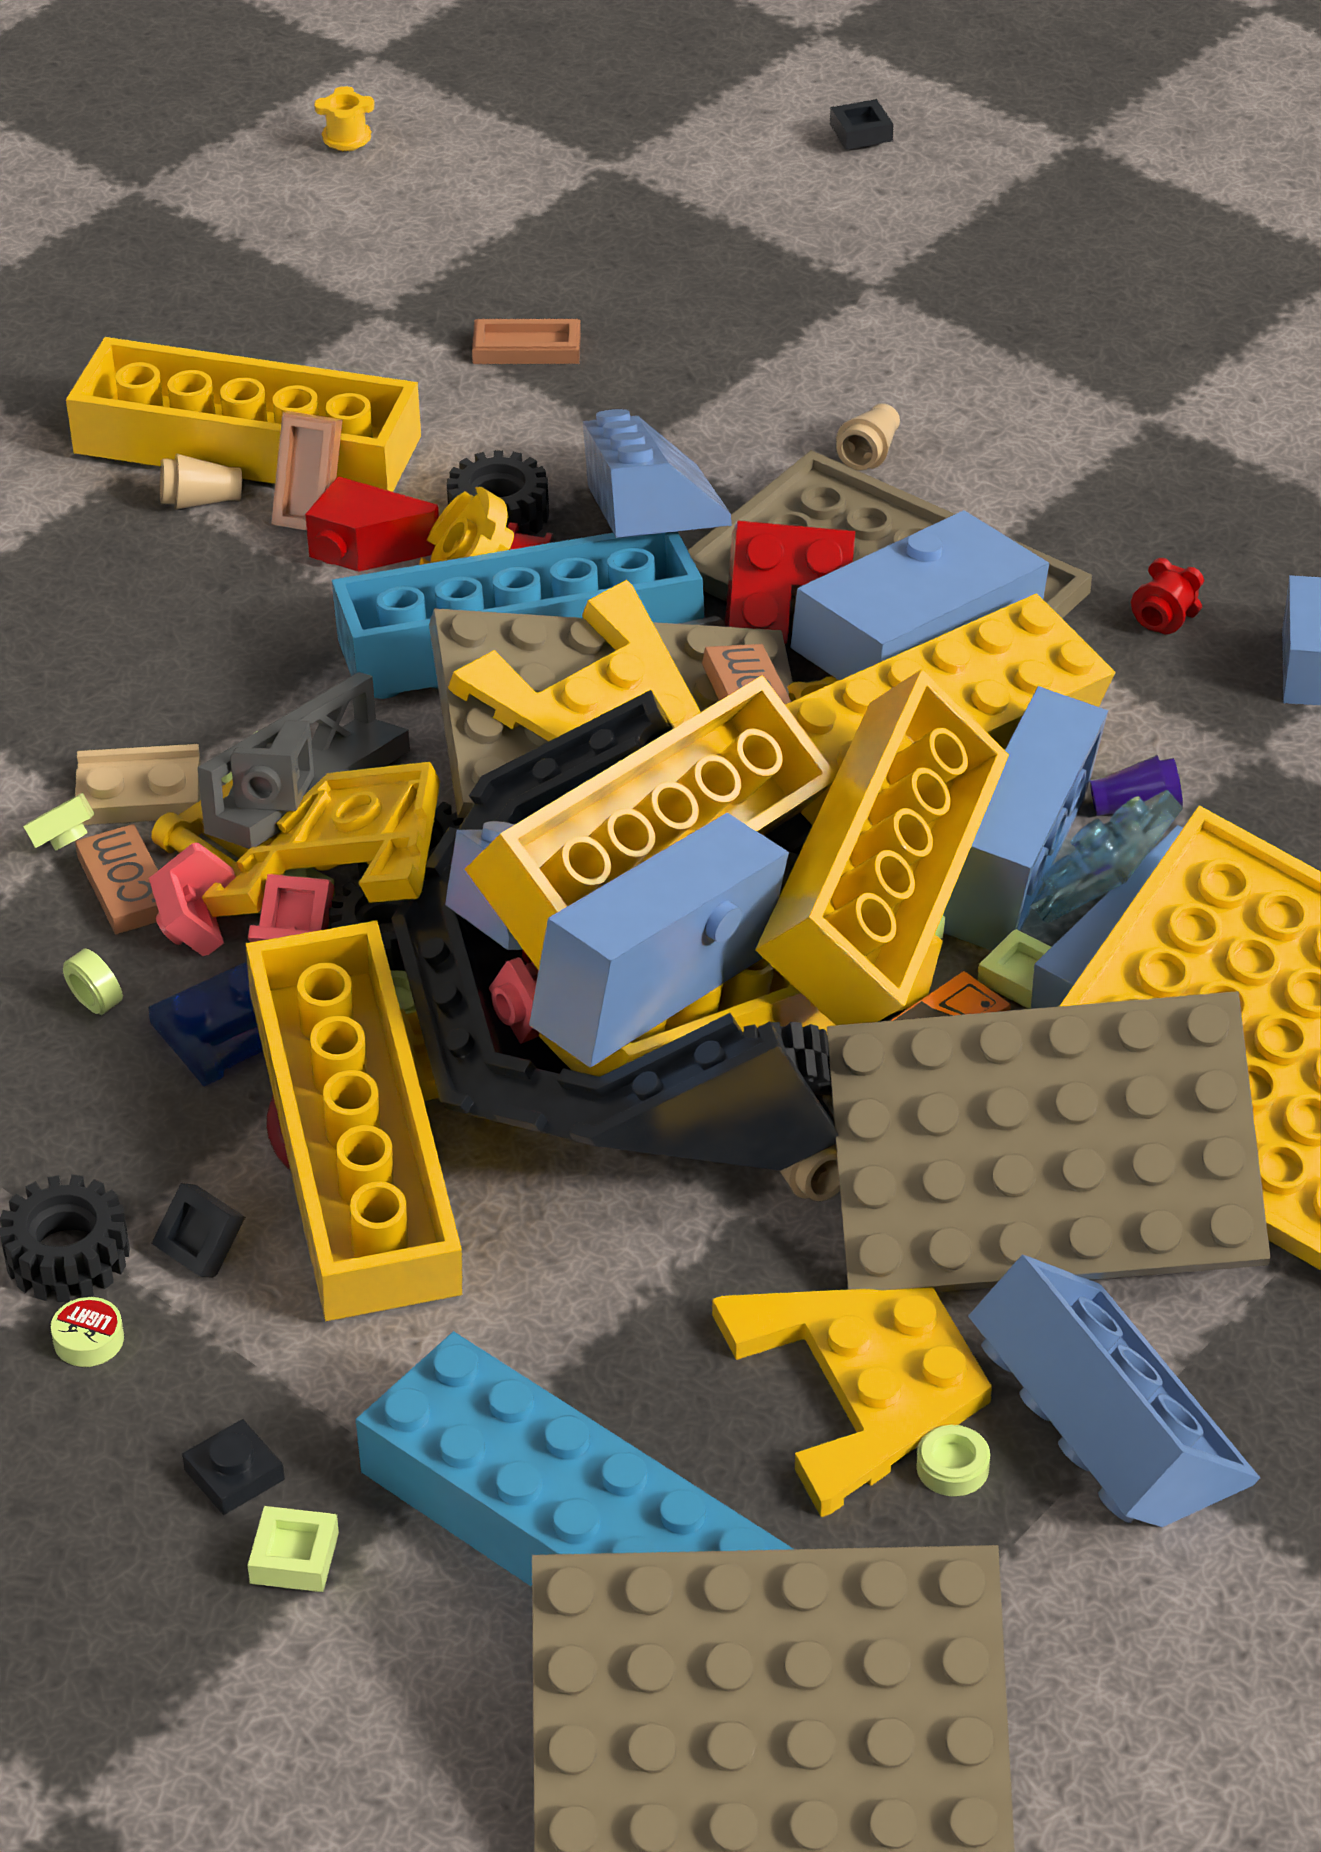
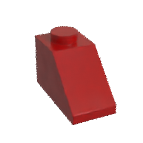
(368, 526)

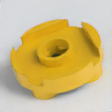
(470, 527)

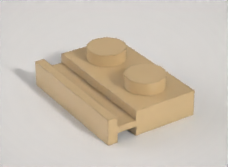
(138, 782)

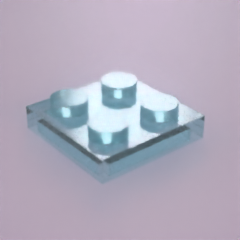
(1105, 855)

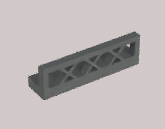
(335, 748)

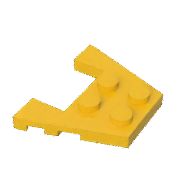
(634, 668)
(346, 819)
(888, 1360)

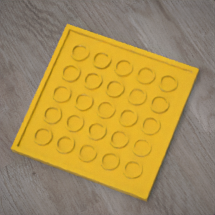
(1245, 920)

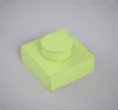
(61, 823)
(1011, 967)
(293, 1549)

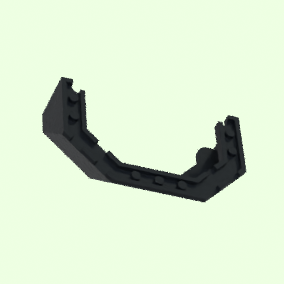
(690, 1099)

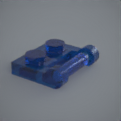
(210, 1024)

